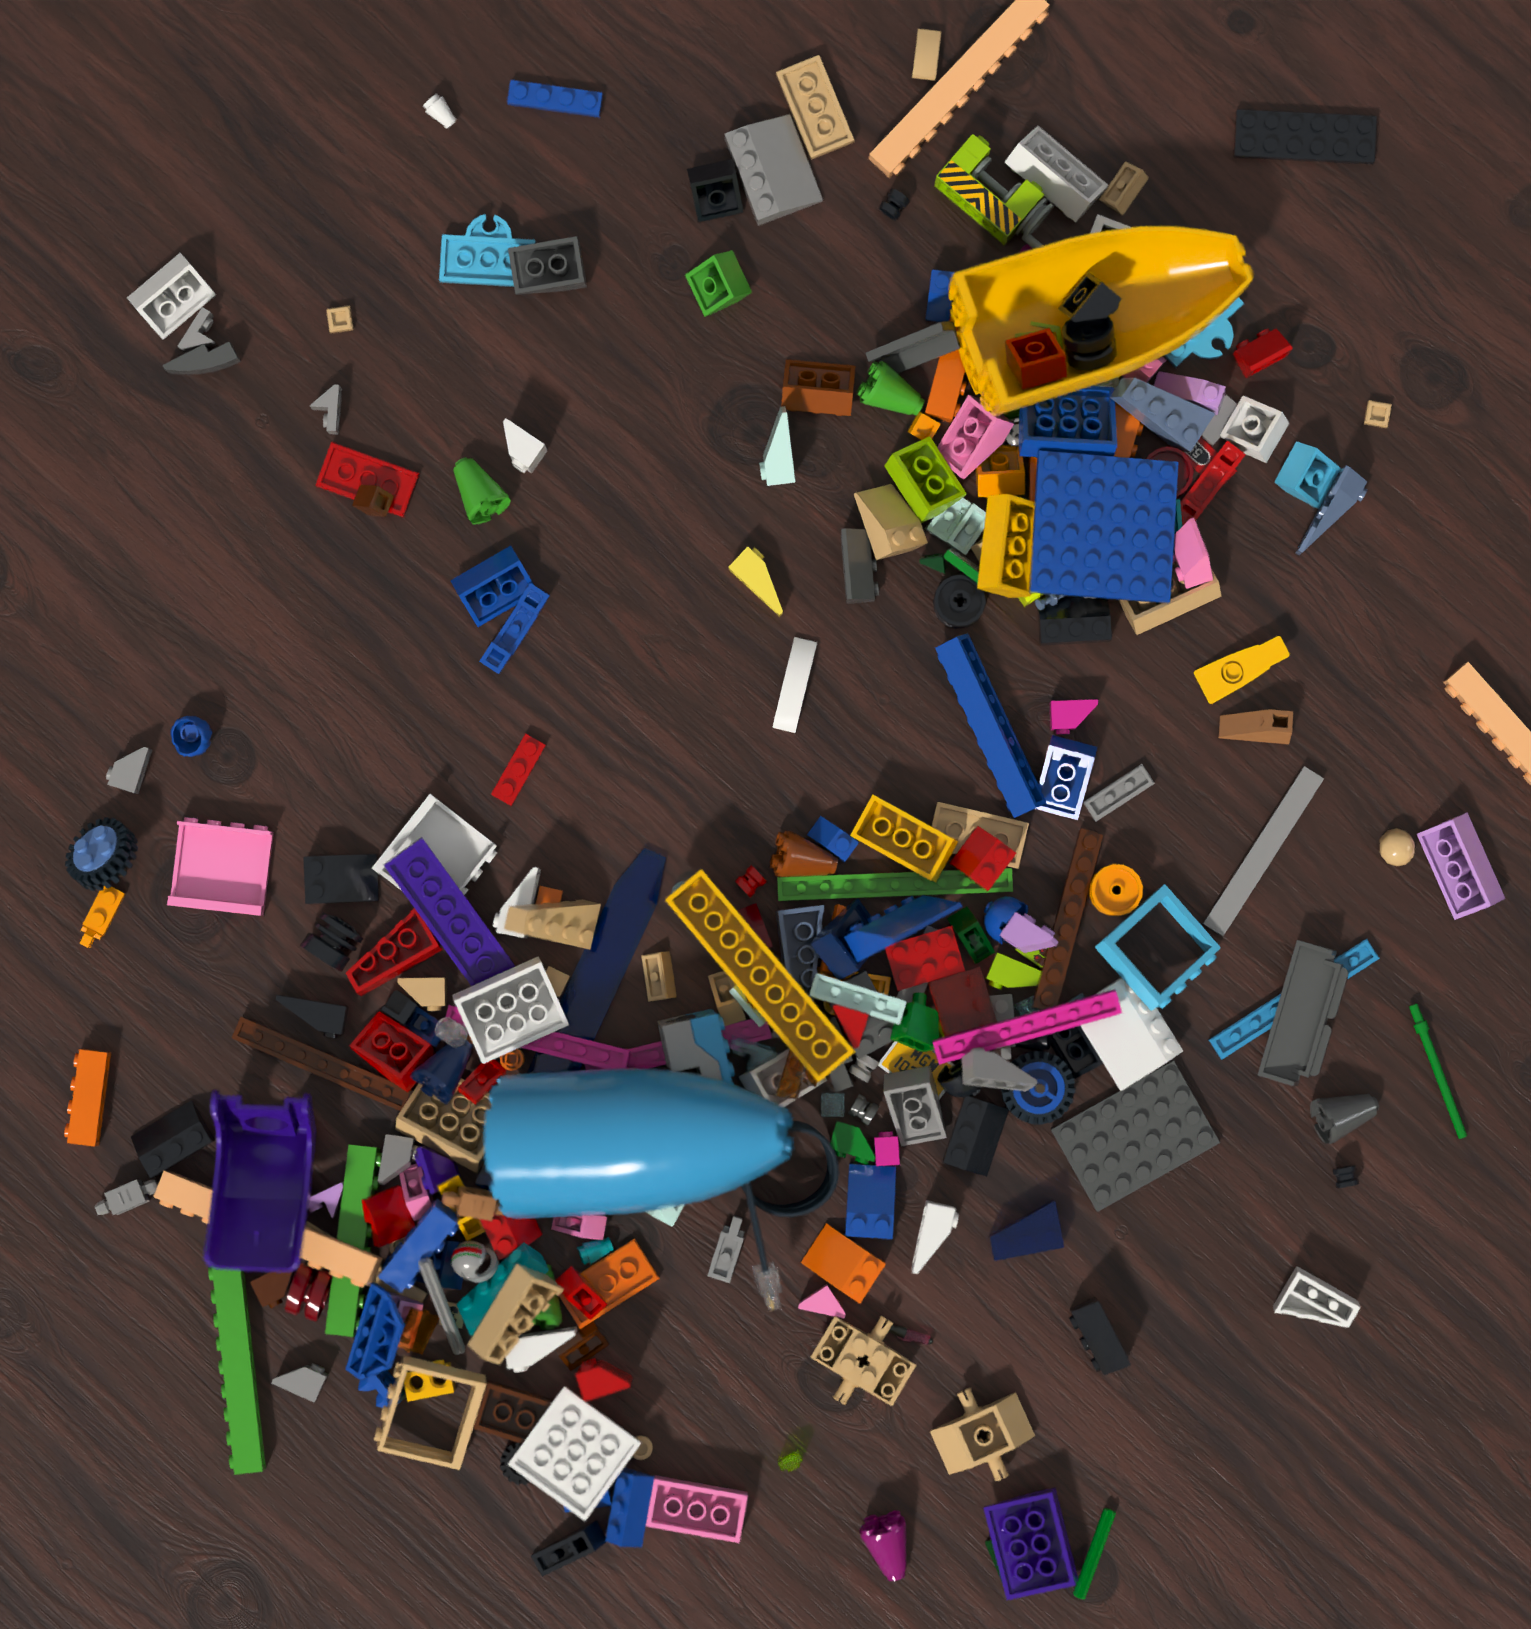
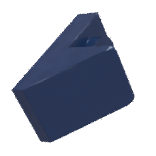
(424, 1026)

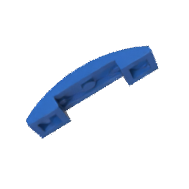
(515, 629)

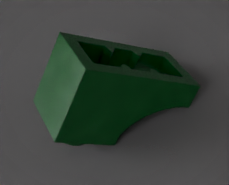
(971, 935)

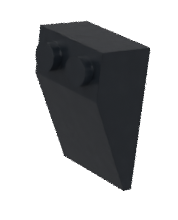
(340, 879)

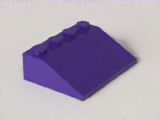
(1031, 1544)

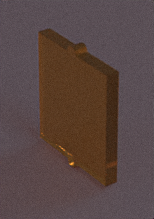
(417, 1330)

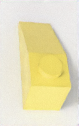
(754, 574)

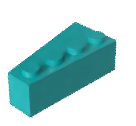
(479, 1300)

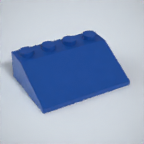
(1070, 424)
(897, 924)

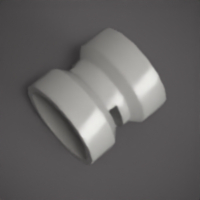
(863, 1067)

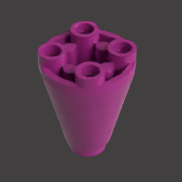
(887, 1543)

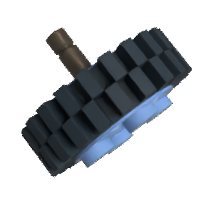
(101, 854)

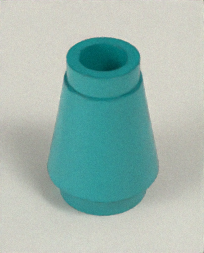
(594, 1250)

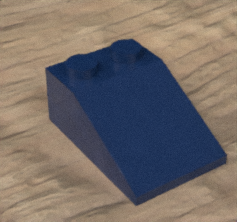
(831, 943)

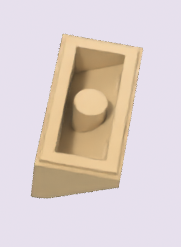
(1124, 188)
(659, 976)

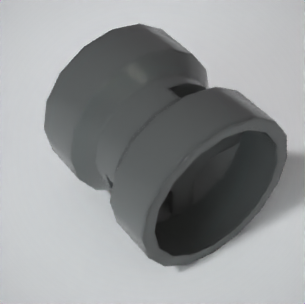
(858, 1107)

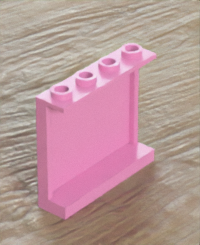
(221, 867)

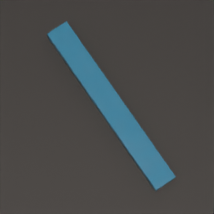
(1262, 1018)

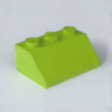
(924, 479)

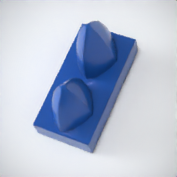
(381, 1383)

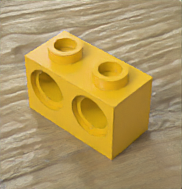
(430, 1386)

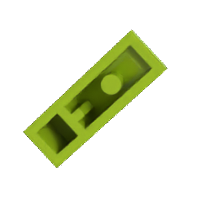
(1011, 973)

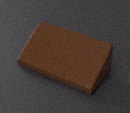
(582, 1346)

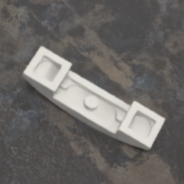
(794, 685)

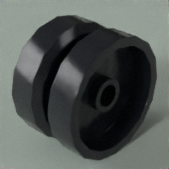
(1089, 343)
(959, 588)

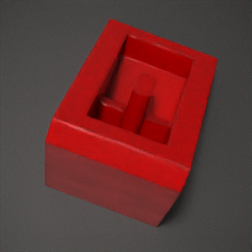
(852, 1023)

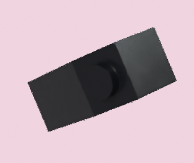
(320, 1015)
(569, 1548)

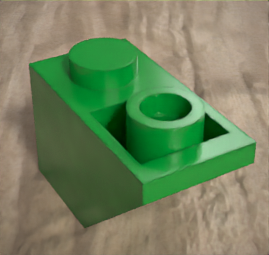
(851, 1141)

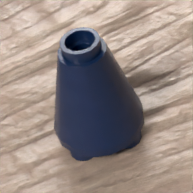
(443, 1071)

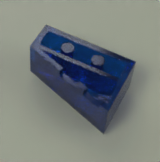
(1028, 1235)

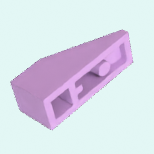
(1195, 390)

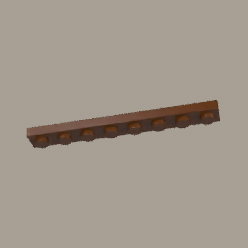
(1067, 919)
(320, 1063)

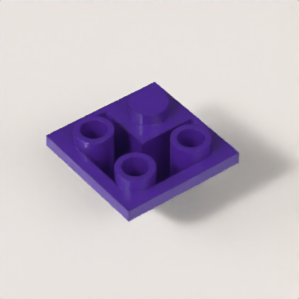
(435, 1167)

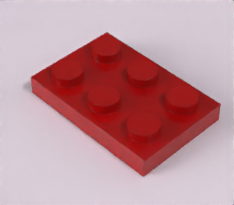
(924, 958)

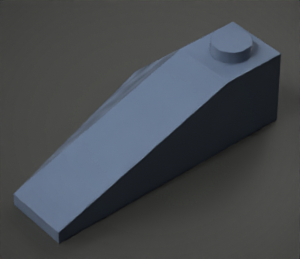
(1343, 494)

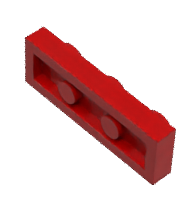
(518, 769)

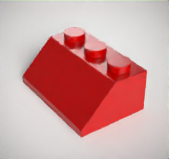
(600, 1379)

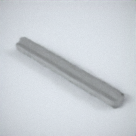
(442, 1306)

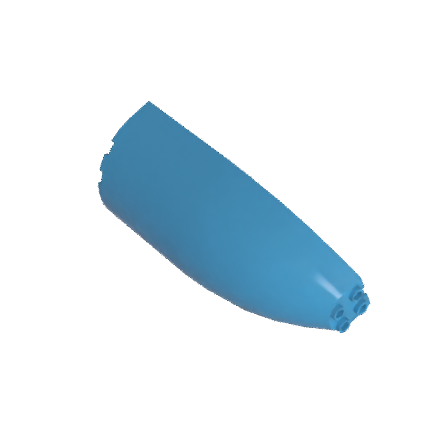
(625, 1141)

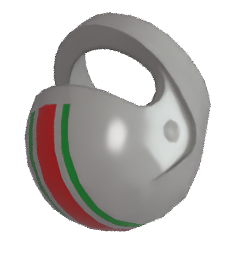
(468, 1258)

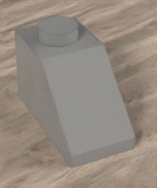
(129, 771)
(396, 1157)
(303, 1381)

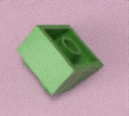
(718, 283)

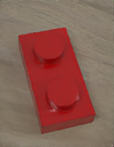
(481, 1080)

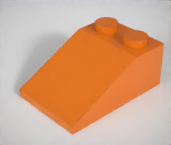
(843, 1263)

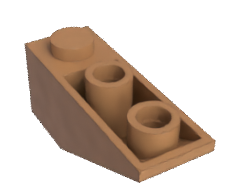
(1258, 726)

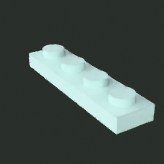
(857, 998)

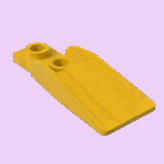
(1239, 668)

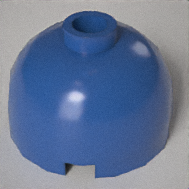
(999, 914)

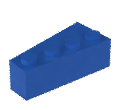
(420, 1242)

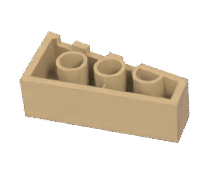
(559, 922)
(512, 1313)

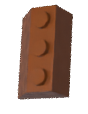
(818, 387)

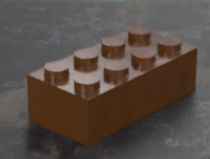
(510, 1411)

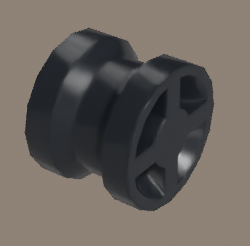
(1345, 1176)

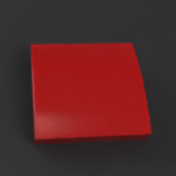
(387, 1215)

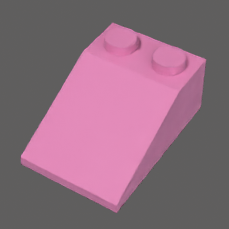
(972, 437)

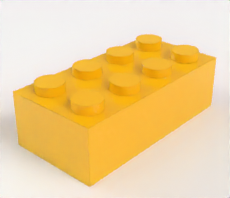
(1007, 546)
(904, 838)

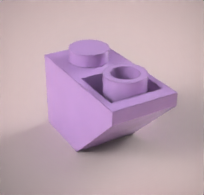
(1026, 936)

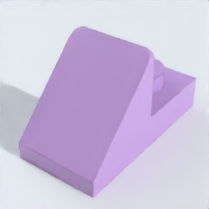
(331, 1197)

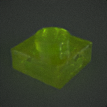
(790, 1461)

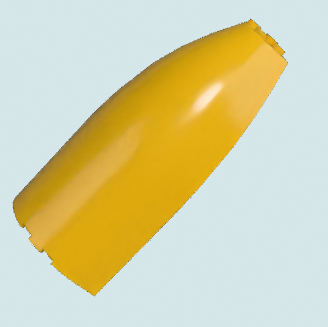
(1169, 289)

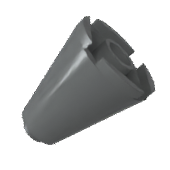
(1342, 1115)

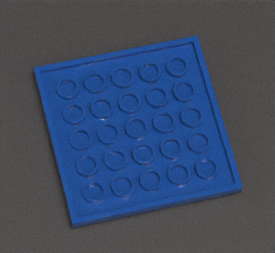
(1103, 527)

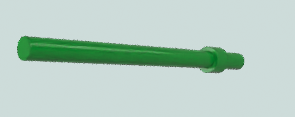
(1421, 1028)

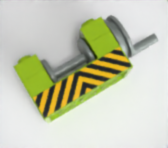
(1018, 211)

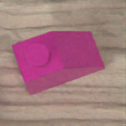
(1069, 714)

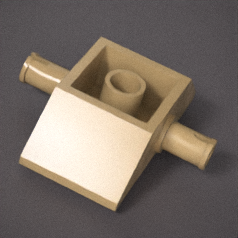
(886, 1368)
(959, 1441)

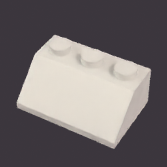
(171, 296)

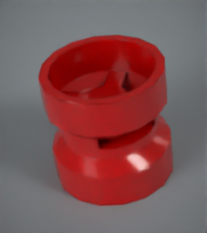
(750, 881)

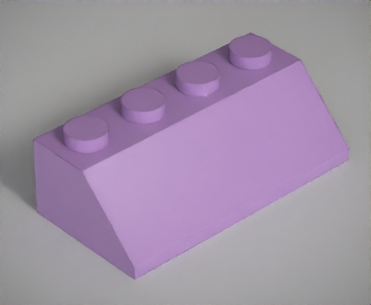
(1461, 866)

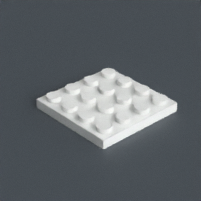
(574, 1453)

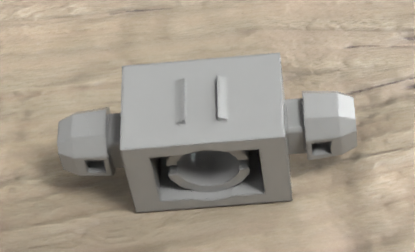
(126, 1197)

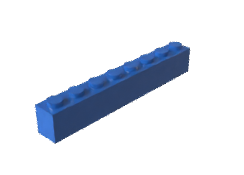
(990, 725)

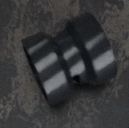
(894, 204)

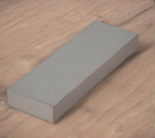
(1118, 792)

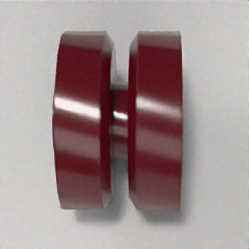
(1185, 467)
(307, 1291)

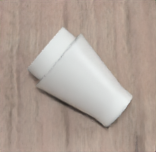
(439, 110)

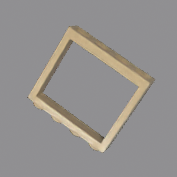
(421, 1452)

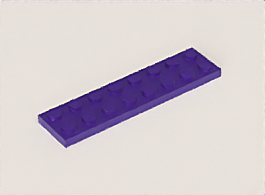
(448, 913)

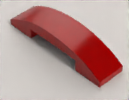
(1210, 481)

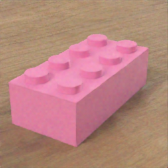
(697, 1509)

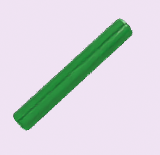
(1094, 1553)

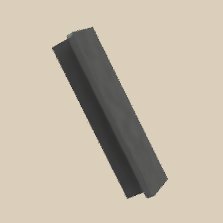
(917, 347)

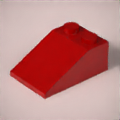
(392, 1049)

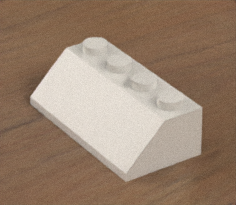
(1060, 174)

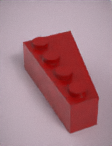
(395, 953)

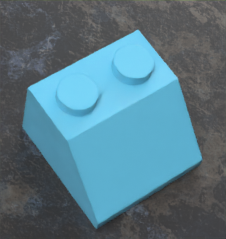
(1307, 474)

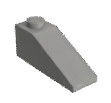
(993, 1071)

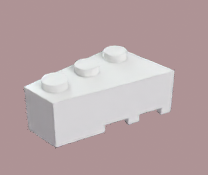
(1315, 1299)

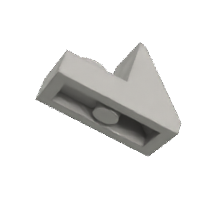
(193, 337)
(330, 402)

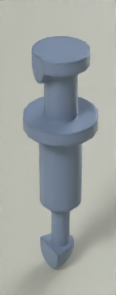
(1049, 599)

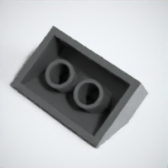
(858, 566)

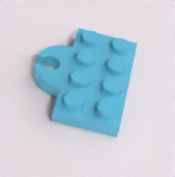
(479, 255)
(1201, 343)

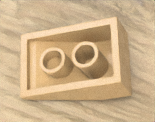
(889, 522)

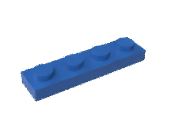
(554, 98)

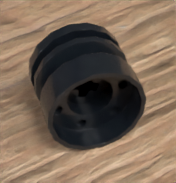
(332, 941)

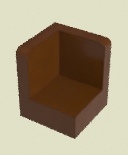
(373, 500)

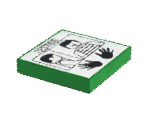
(962, 563)

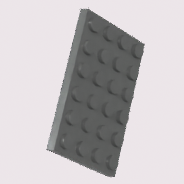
(1135, 1136)

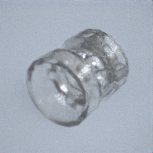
(451, 1032)

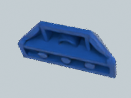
(376, 1335)

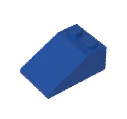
(1066, 776)
(870, 1201)

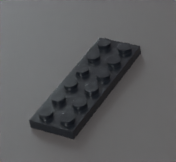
(1305, 136)

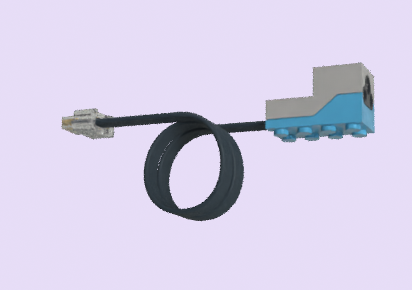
(698, 1042)

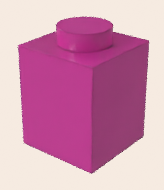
(886, 1149)

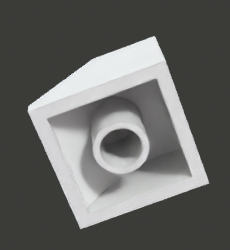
(1255, 428)
(523, 448)

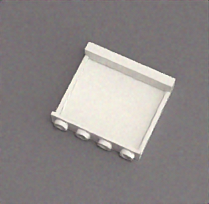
(451, 839)

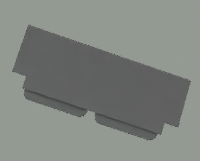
(1299, 1025)

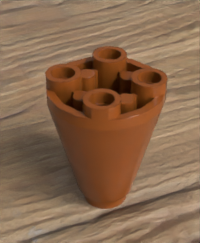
(801, 857)

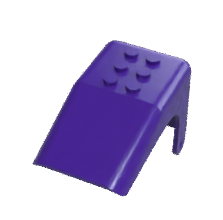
(260, 1183)

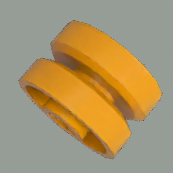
(1129, 888)

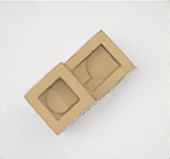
(926, 54)

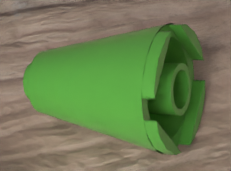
(479, 491)

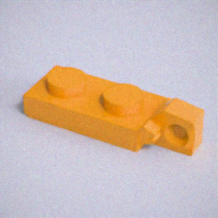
(101, 915)

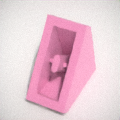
(822, 1302)

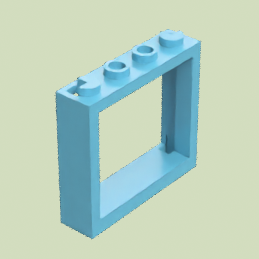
(1130, 973)

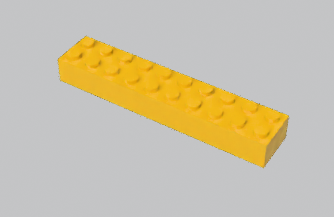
(759, 975)

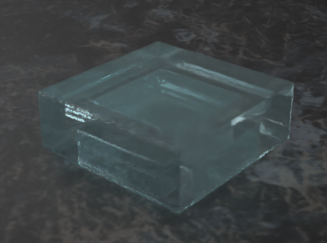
(832, 1105)

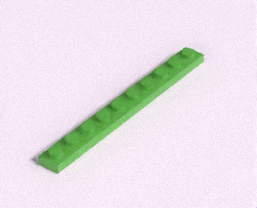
(884, 885)

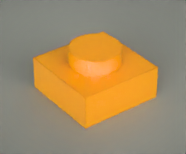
(923, 426)

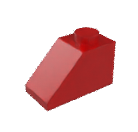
(580, 1293)

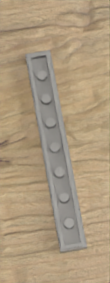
(1263, 851)

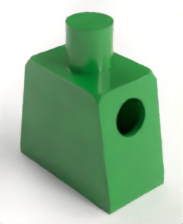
(918, 1025)

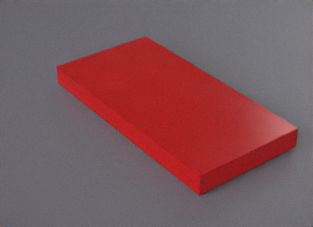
(348, 469)

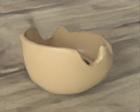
(1397, 847)

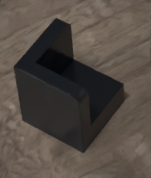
(400, 1007)

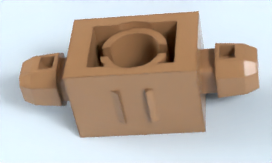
(473, 1203)

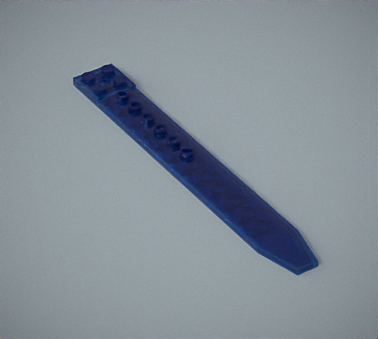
(605, 963)

